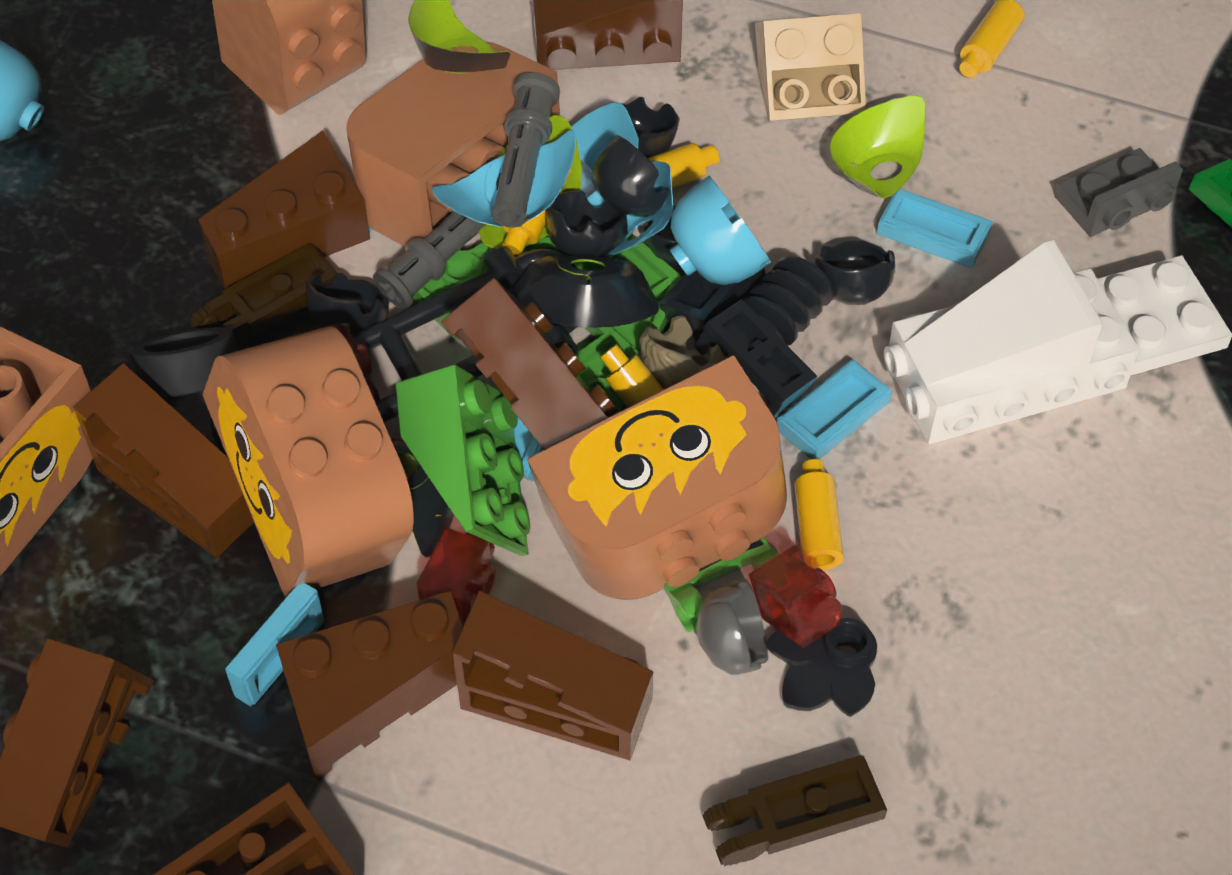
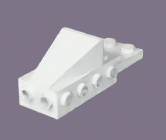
(1046, 340)

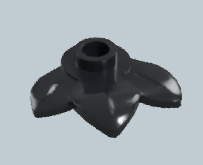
(825, 674)

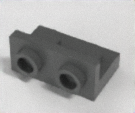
(1118, 191)

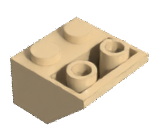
(811, 66)

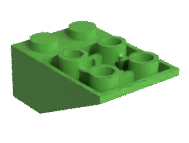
(468, 450)

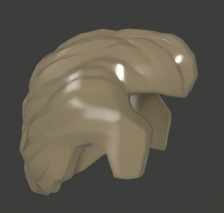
(668, 354)

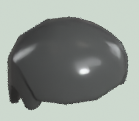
(732, 629)

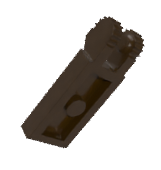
(265, 295)
(798, 810)

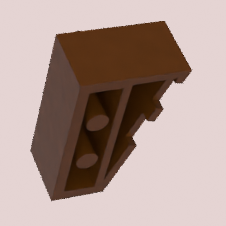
(607, 32)
(286, 207)
(527, 364)
(163, 460)
(369, 674)
(549, 679)
(60, 737)
(265, 840)

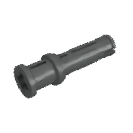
(527, 130)
(425, 259)

